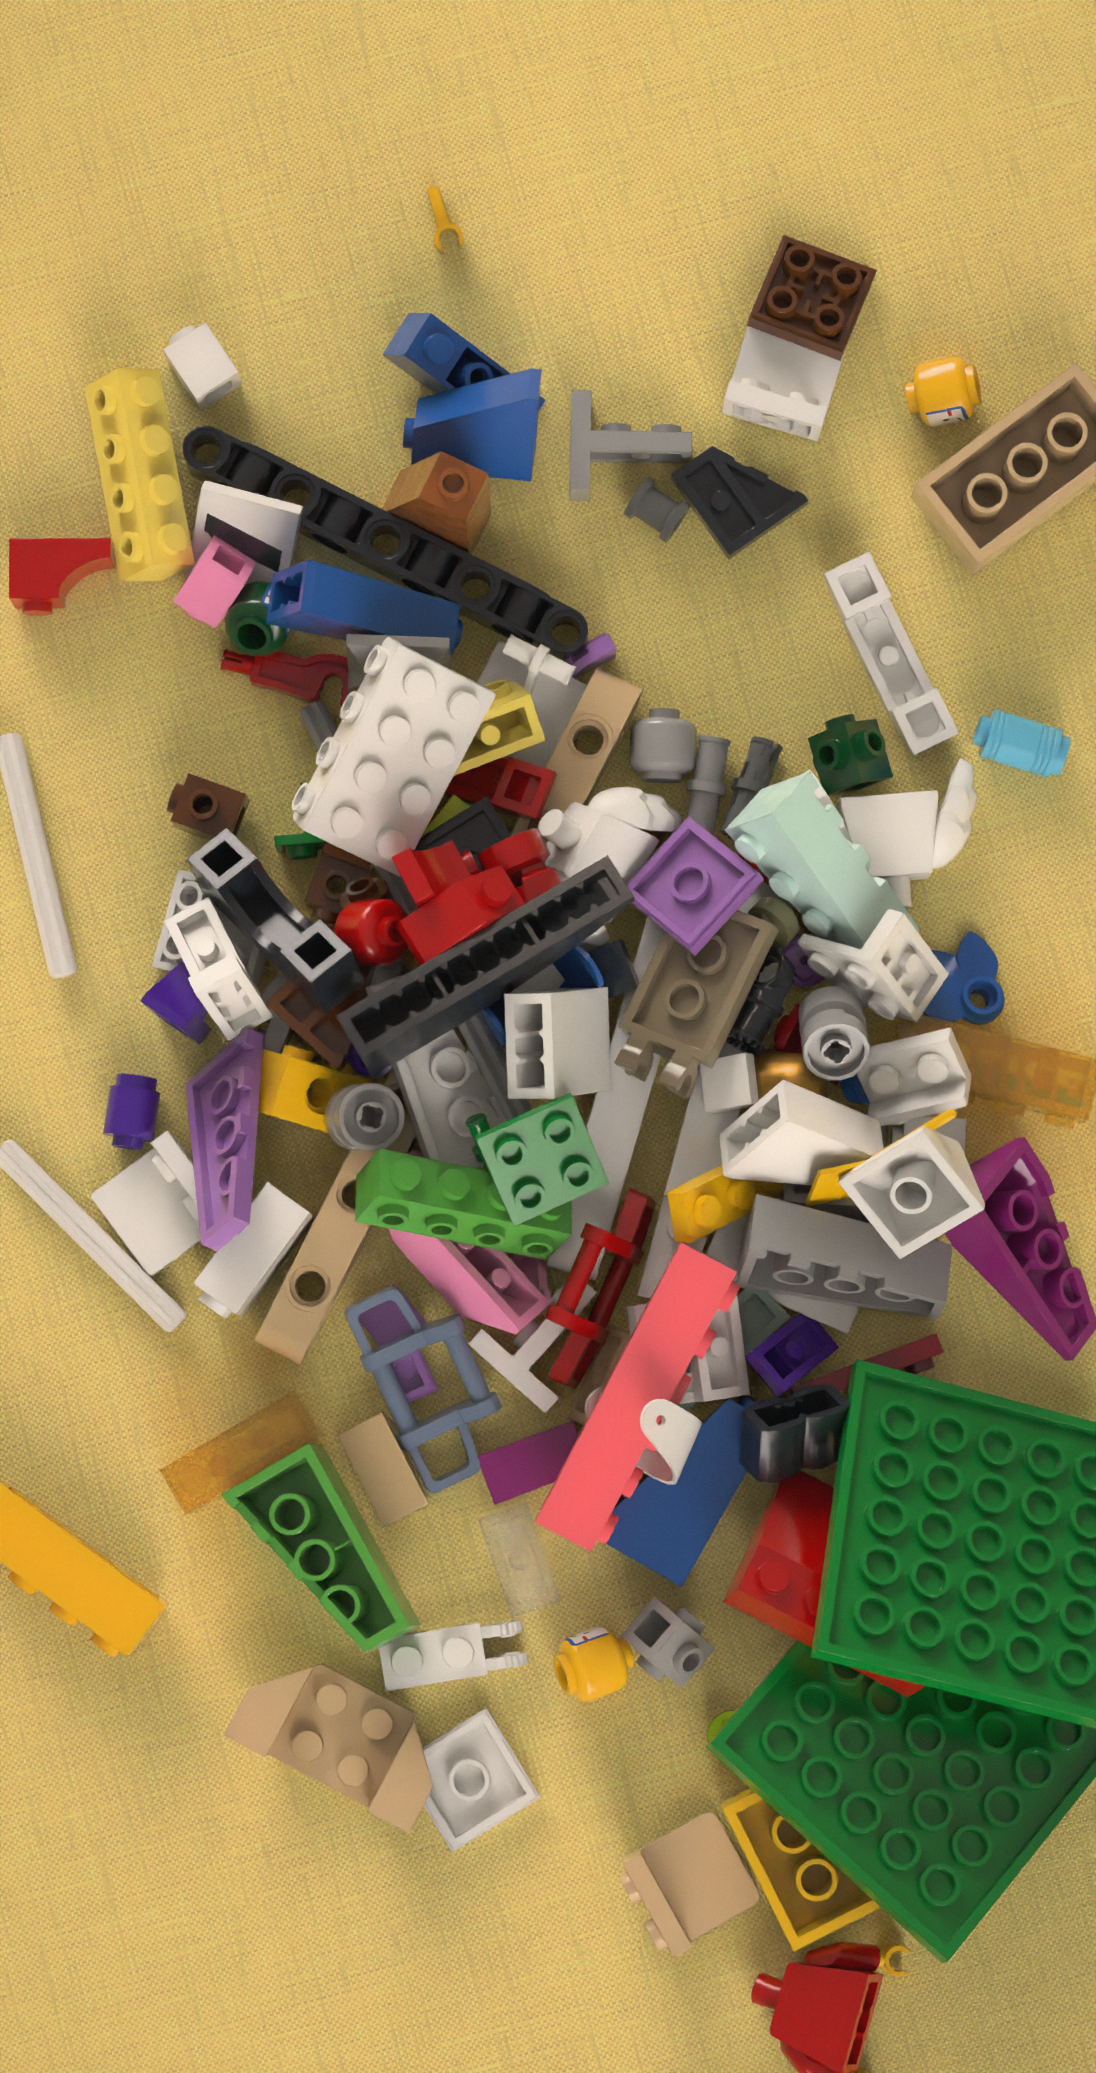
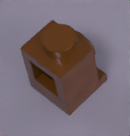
(332, 864)

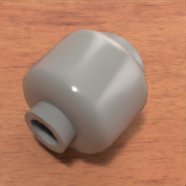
(663, 746)

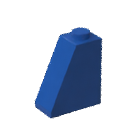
(481, 424)

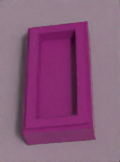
(527, 1462)

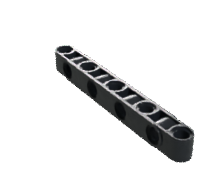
(419, 562)

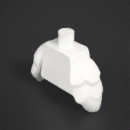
(605, 829)
(906, 832)

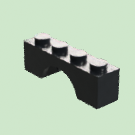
(299, 948)

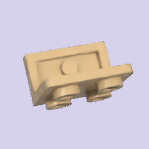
(688, 1882)

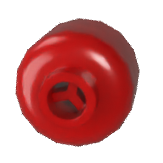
(371, 931)

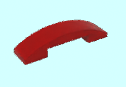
(509, 785)

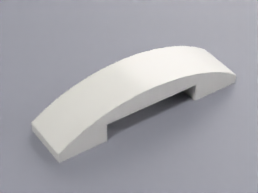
(888, 654)

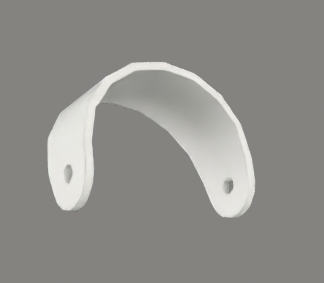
(671, 1438)

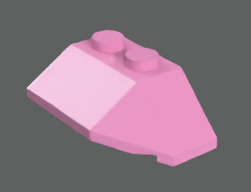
(479, 1281)

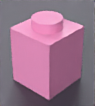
(214, 582)

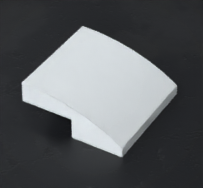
(723, 1368)

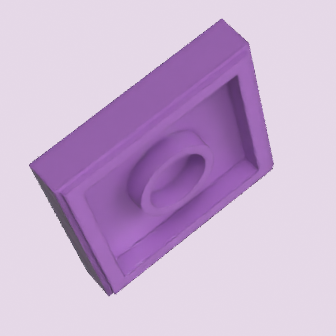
(692, 885)

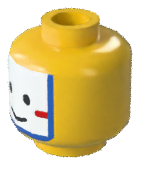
(944, 391)
(593, 1664)

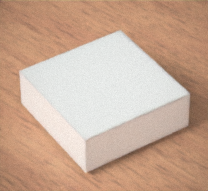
(729, 1083)

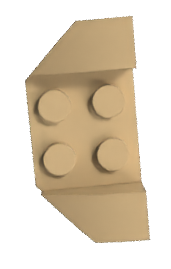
(340, 1738)

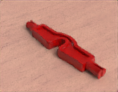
(290, 674)

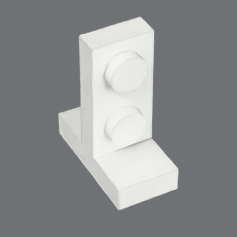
(217, 969)
(532, 1344)

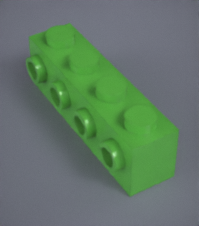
(451, 1205)

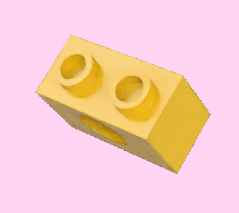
(286, 1083)

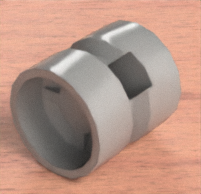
(833, 1033)
(364, 1117)

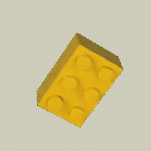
(798, 1880)

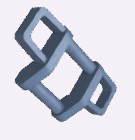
(411, 1431)

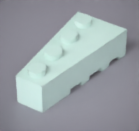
(812, 862)

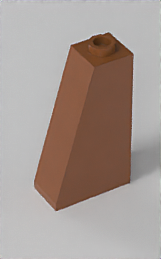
(443, 499)

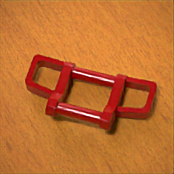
(589, 1334)

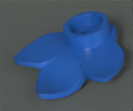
(969, 972)

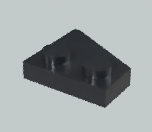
(734, 500)

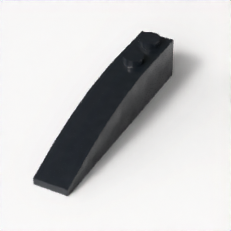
(483, 967)

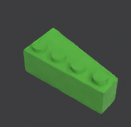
(321, 1536)

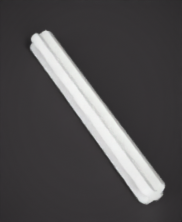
(36, 857)
(90, 1237)

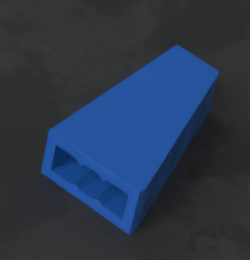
(341, 602)
(672, 1523)

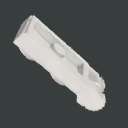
(446, 1654)

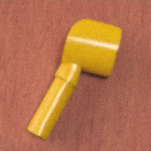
(442, 220)

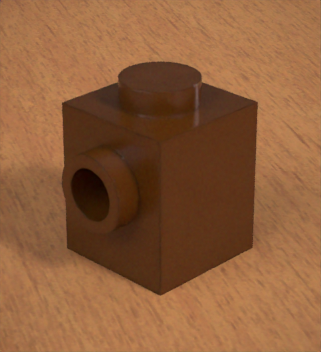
(226, 812)

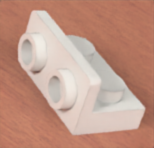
(915, 1077)

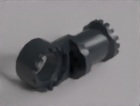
(762, 1005)

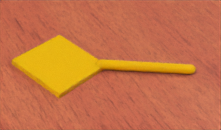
(826, 1185)

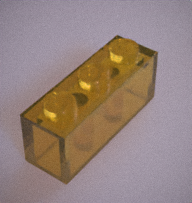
(241, 1452)

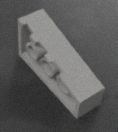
(838, 1261)

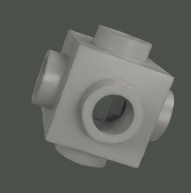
(668, 1642)

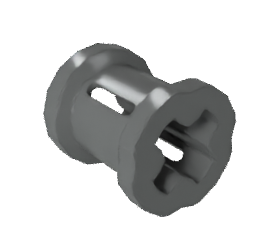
(657, 509)

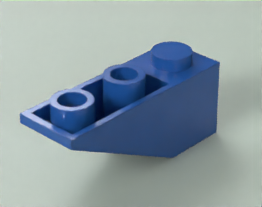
(439, 355)

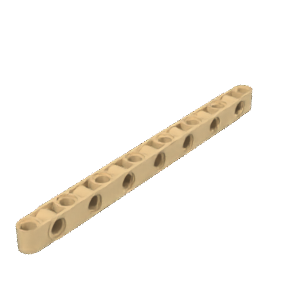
(335, 1235)

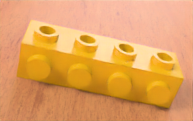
(74, 1576)

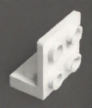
(781, 385)
(889, 974)
(154, 1205)

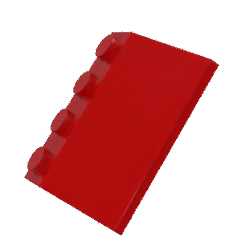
(785, 1565)

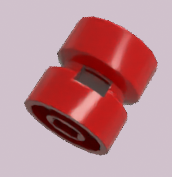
(524, 862)

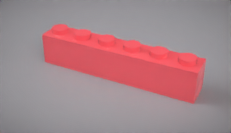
(648, 1369)

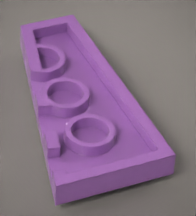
(223, 1137)

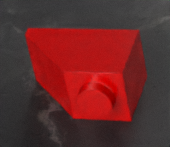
(459, 913)

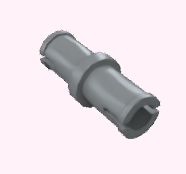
(707, 781)

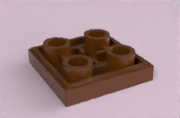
(811, 297)

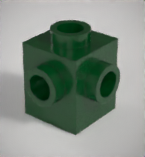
(850, 755)

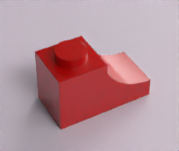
(48, 568)
(433, 870)

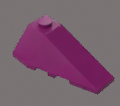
(1023, 1247)

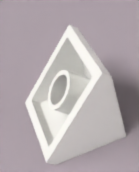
(915, 1190)

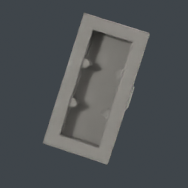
(617, 444)

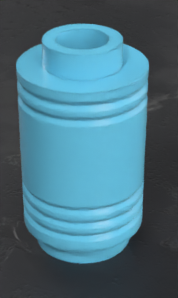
(1021, 743)

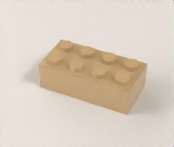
(1015, 472)

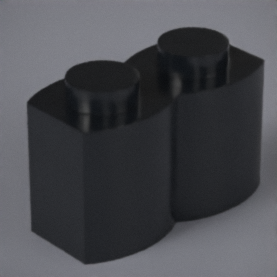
(792, 1433)

